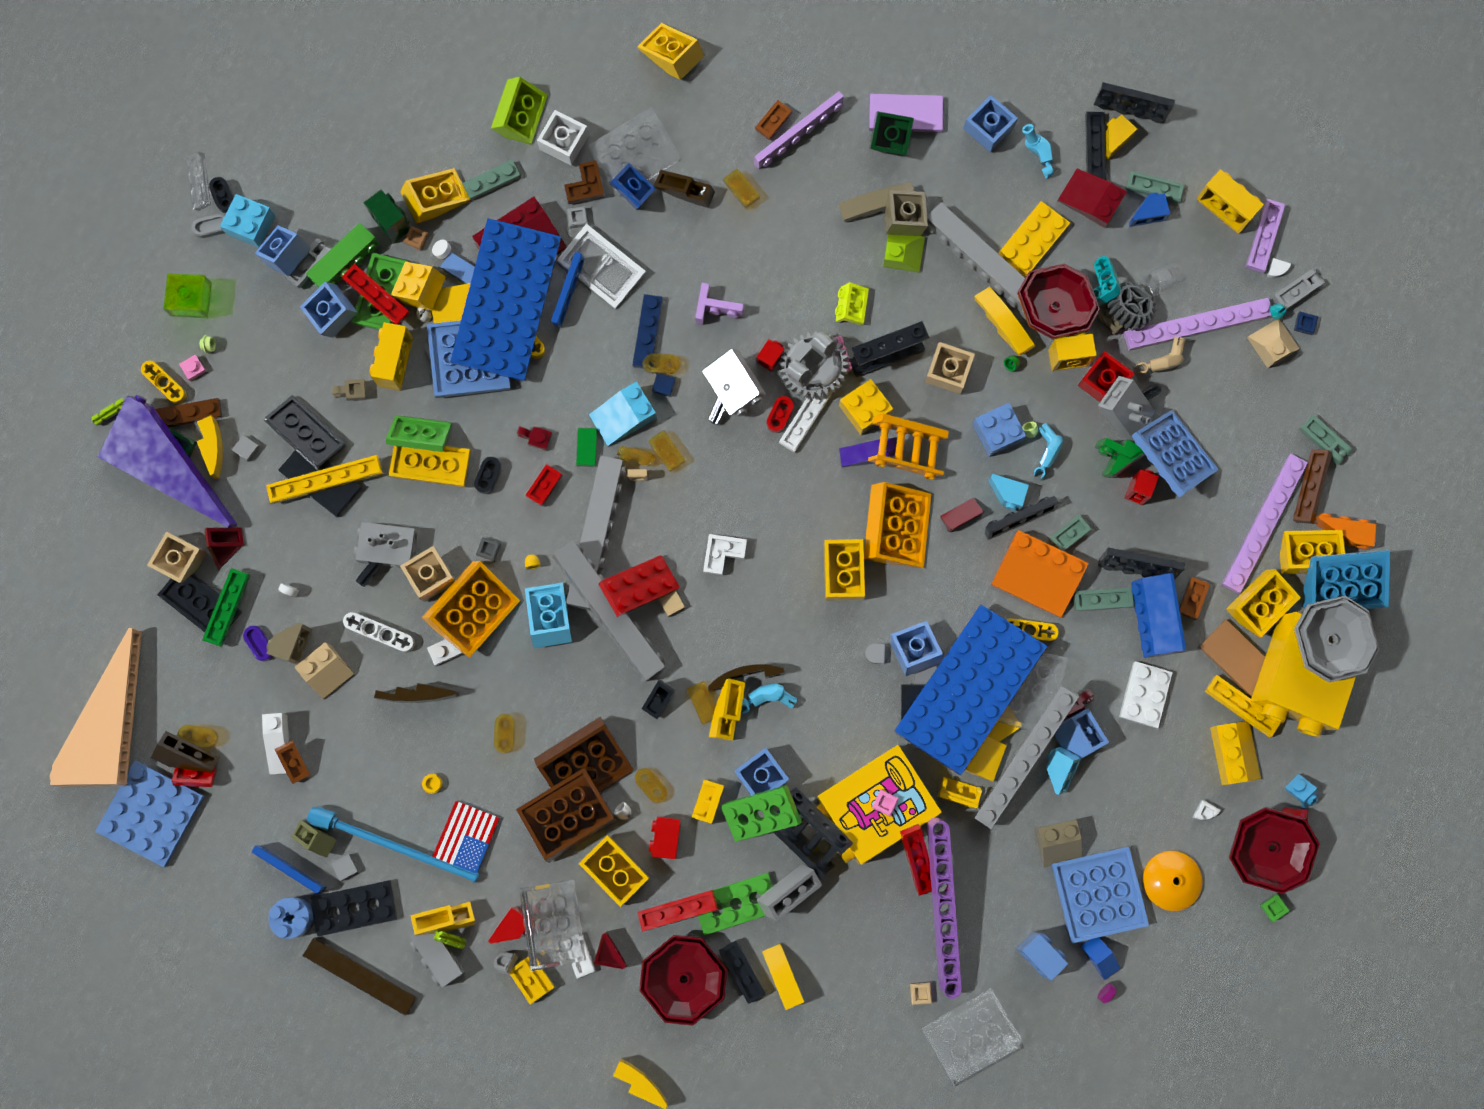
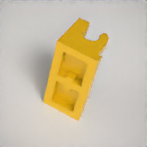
(959, 793)
(707, 801)

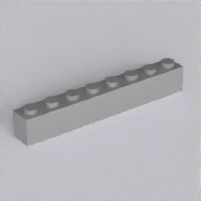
(976, 254)
(598, 518)
(621, 629)
(1026, 756)

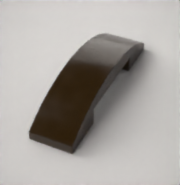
(769, 671)

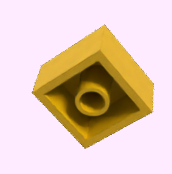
(418, 285)
(1072, 352)
(863, 405)

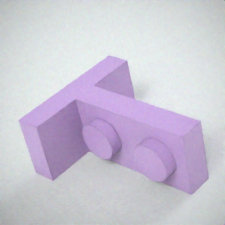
(715, 306)

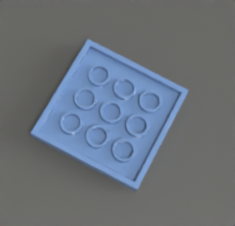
(452, 378)
(1174, 453)
(150, 814)
(1099, 894)

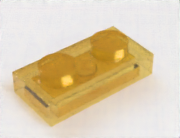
(741, 188)
(666, 451)
(702, 701)

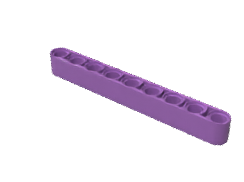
(947, 916)

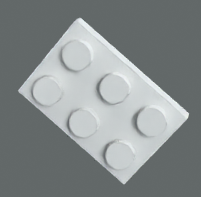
(1145, 694)

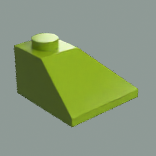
(904, 252)

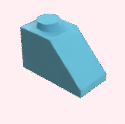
(1009, 492)
(1061, 768)

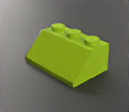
(519, 110)

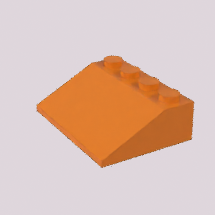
(1039, 573)

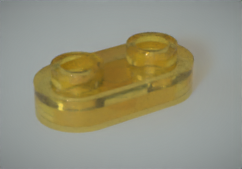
(660, 363)
(627, 454)
(502, 733)
(198, 735)
(651, 785)

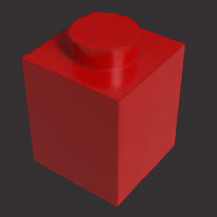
(770, 354)

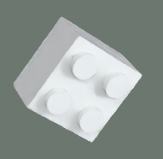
(563, 137)

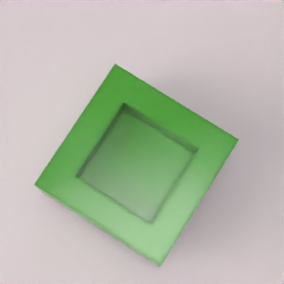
(1274, 908)

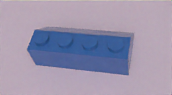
(1158, 615)

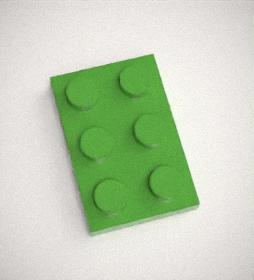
(418, 433)

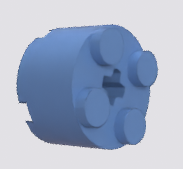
(280, 914)

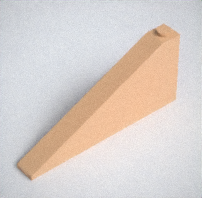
(101, 738)

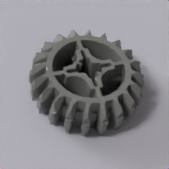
(1132, 306)

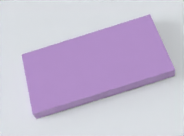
(925, 110)

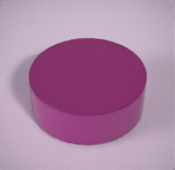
(1107, 993)

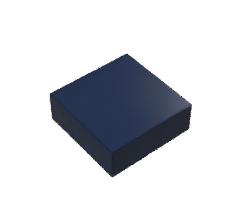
(1305, 323)
(663, 385)

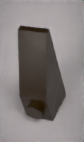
(182, 754)

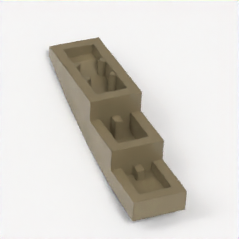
(870, 202)

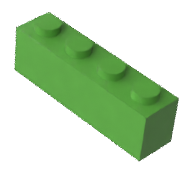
(343, 255)

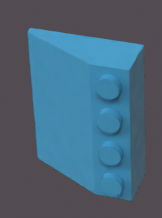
(1355, 575)

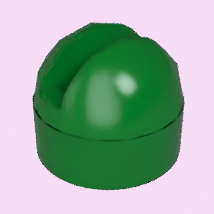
(1008, 363)

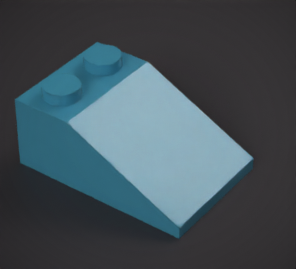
(623, 414)
(548, 615)

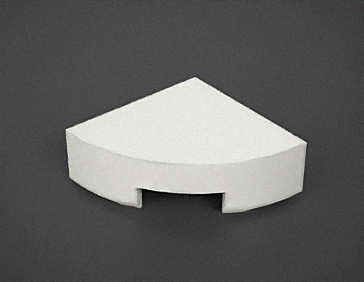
(1277, 268)
(1205, 811)

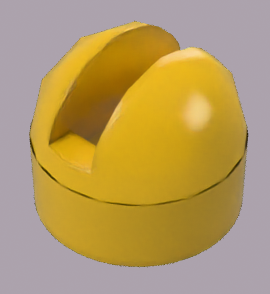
(532, 562)

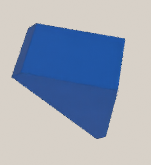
(1101, 957)

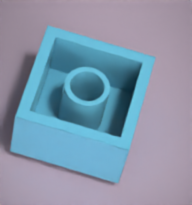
(247, 220)

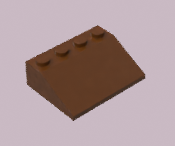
(587, 748)
(566, 815)

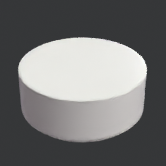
(441, 249)
(286, 589)

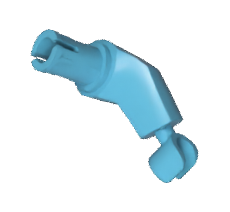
(1040, 147)
(1053, 448)
(768, 692)

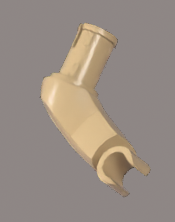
(1168, 361)

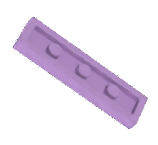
(1265, 236)

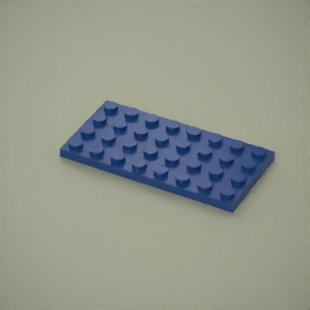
(505, 299)
(970, 689)

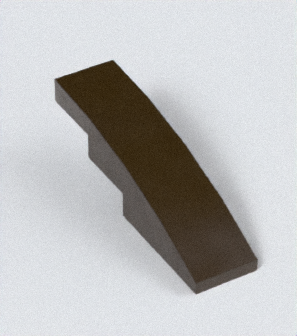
(423, 694)

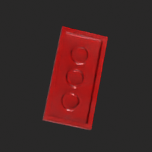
(638, 585)

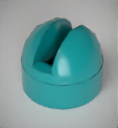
(1277, 311)

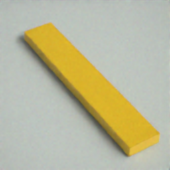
(324, 479)

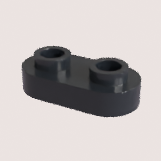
(221, 196)
(487, 475)

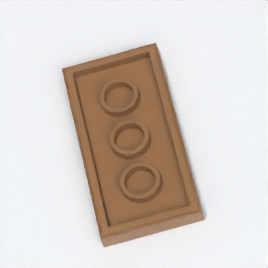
(1234, 656)

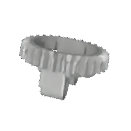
(829, 374)

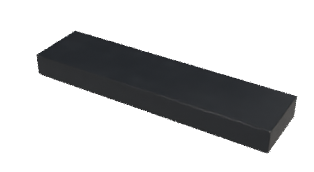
(1095, 144)

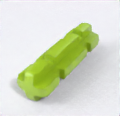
(107, 412)
(450, 939)

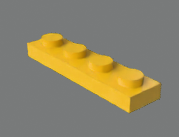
(1241, 705)

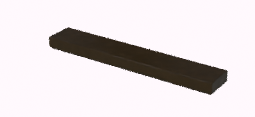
(359, 976)

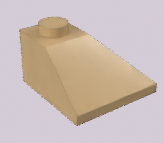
(1273, 343)

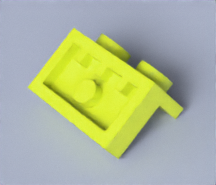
(852, 303)

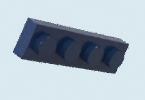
(647, 329)

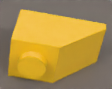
(1118, 134)

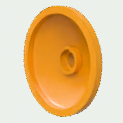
(1159, 877)

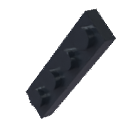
(1017, 519)

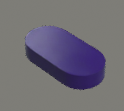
(257, 642)

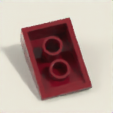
(1092, 197)

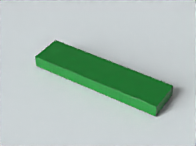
(226, 607)

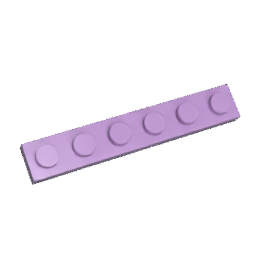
(794, 134)

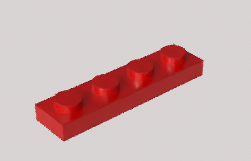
(375, 295)
(917, 858)
(677, 910)

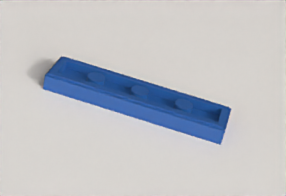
(568, 289)
(288, 869)

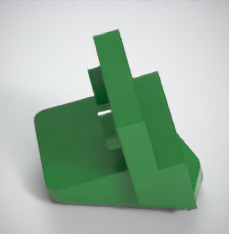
(1122, 455)

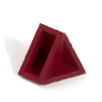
(223, 543)
(608, 954)

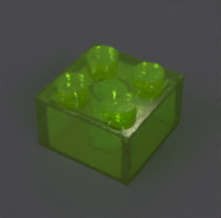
(187, 295)

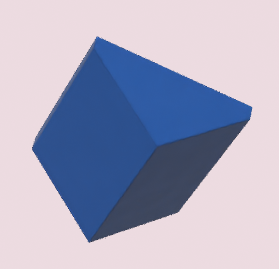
(632, 185)

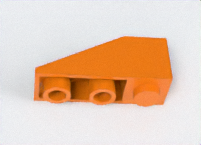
(1356, 534)

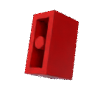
(1141, 486)
(665, 837)

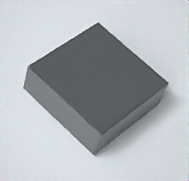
(488, 549)

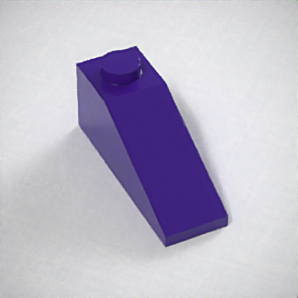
(859, 453)

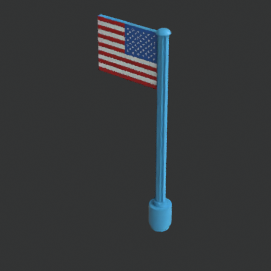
(458, 849)

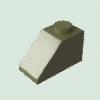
(313, 839)

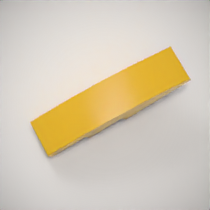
(1004, 320)

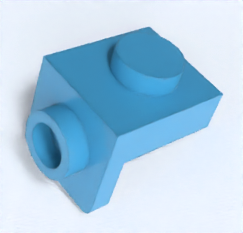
(1303, 791)

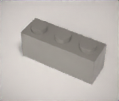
(789, 892)
(438, 958)

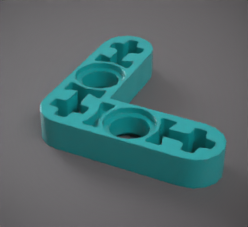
(1103, 291)

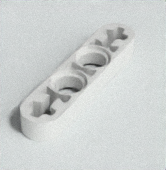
(377, 635)

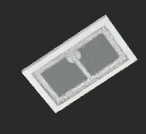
(605, 267)

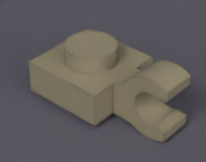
(352, 390)

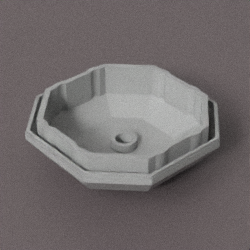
(1352, 636)

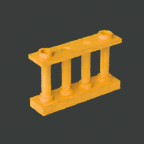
(919, 432)

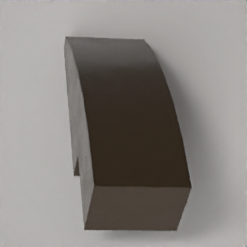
(684, 188)

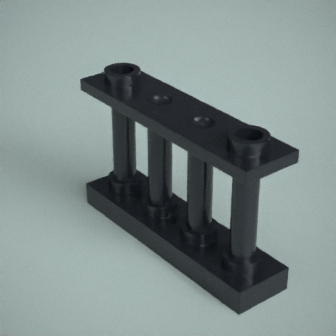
(888, 349)
(806, 848)

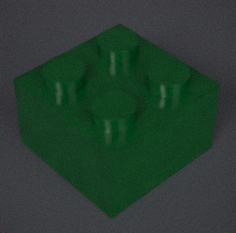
(891, 133)
(388, 215)

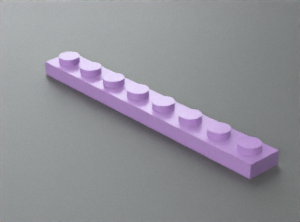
(1198, 324)
(1264, 523)

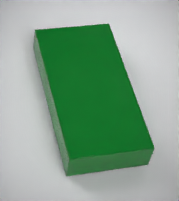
(586, 447)

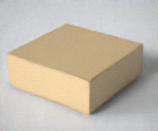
(637, 474)
(671, 603)
(920, 993)

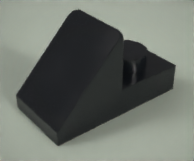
(658, 699)

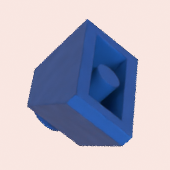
(1152, 210)

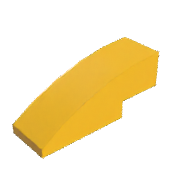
(211, 445)
(727, 710)
(443, 919)
(783, 976)
(640, 1083)

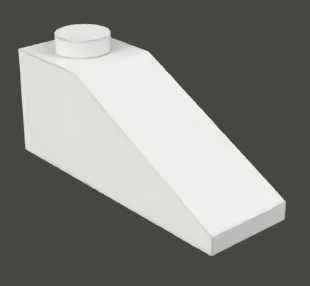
(275, 735)

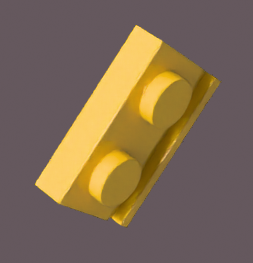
(531, 983)

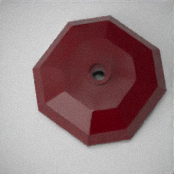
(1060, 287)
(1279, 868)
(681, 1001)

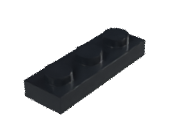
(742, 972)

